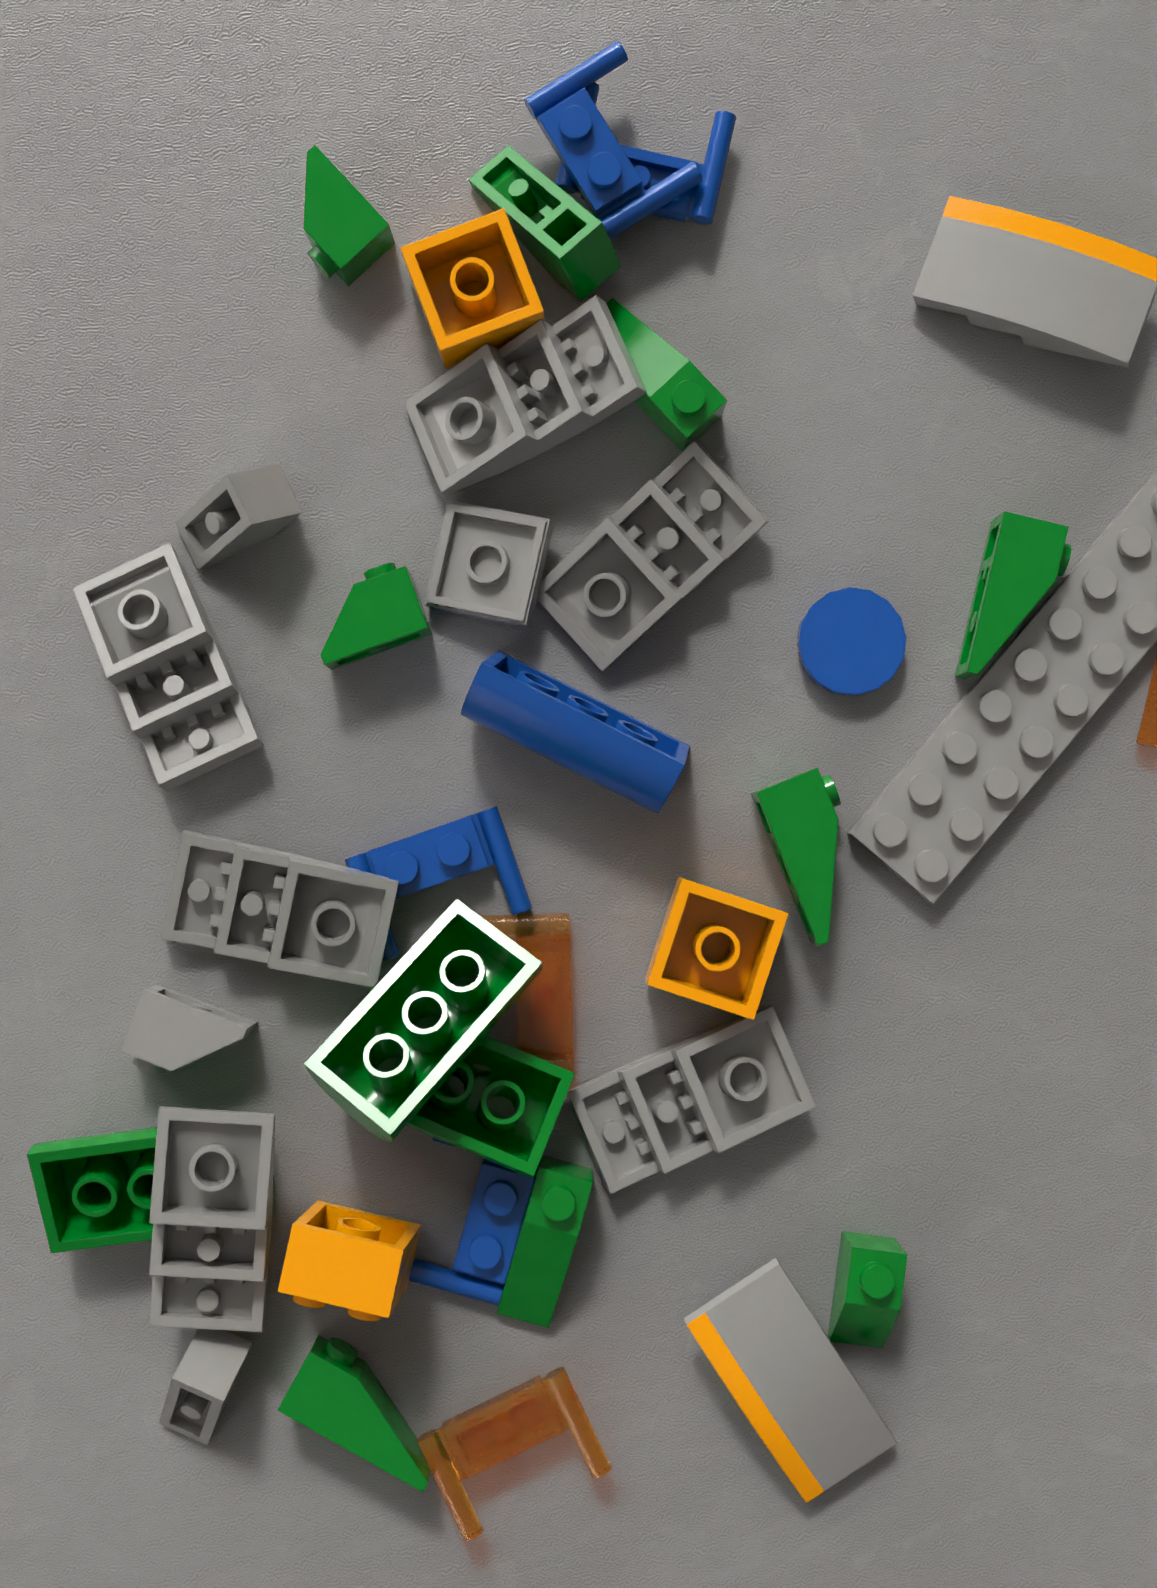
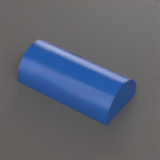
(575, 730)

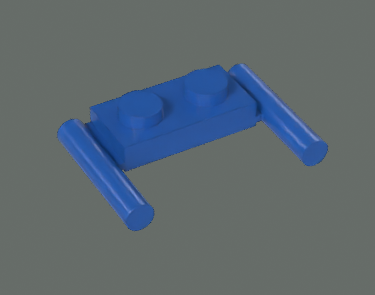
(593, 152)
(653, 167)
(445, 855)
(486, 1237)

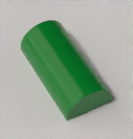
(422, 1020)
(498, 1114)
(96, 1188)

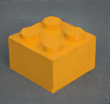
(473, 286)
(715, 948)
(349, 1260)

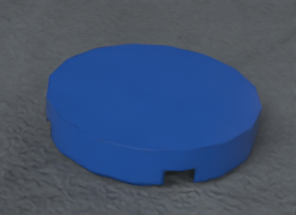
(851, 641)

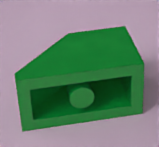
(340, 222)
(376, 617)
(866, 1289)

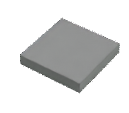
(489, 563)

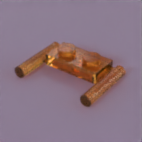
(546, 1004)
(504, 1429)

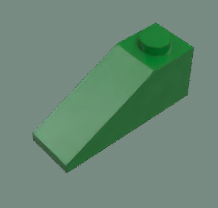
(548, 222)
(677, 393)
(1014, 574)
(804, 838)
(546, 1240)
(349, 1406)

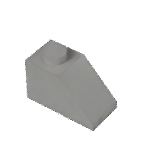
(238, 515)
(179, 1029)
(204, 1383)

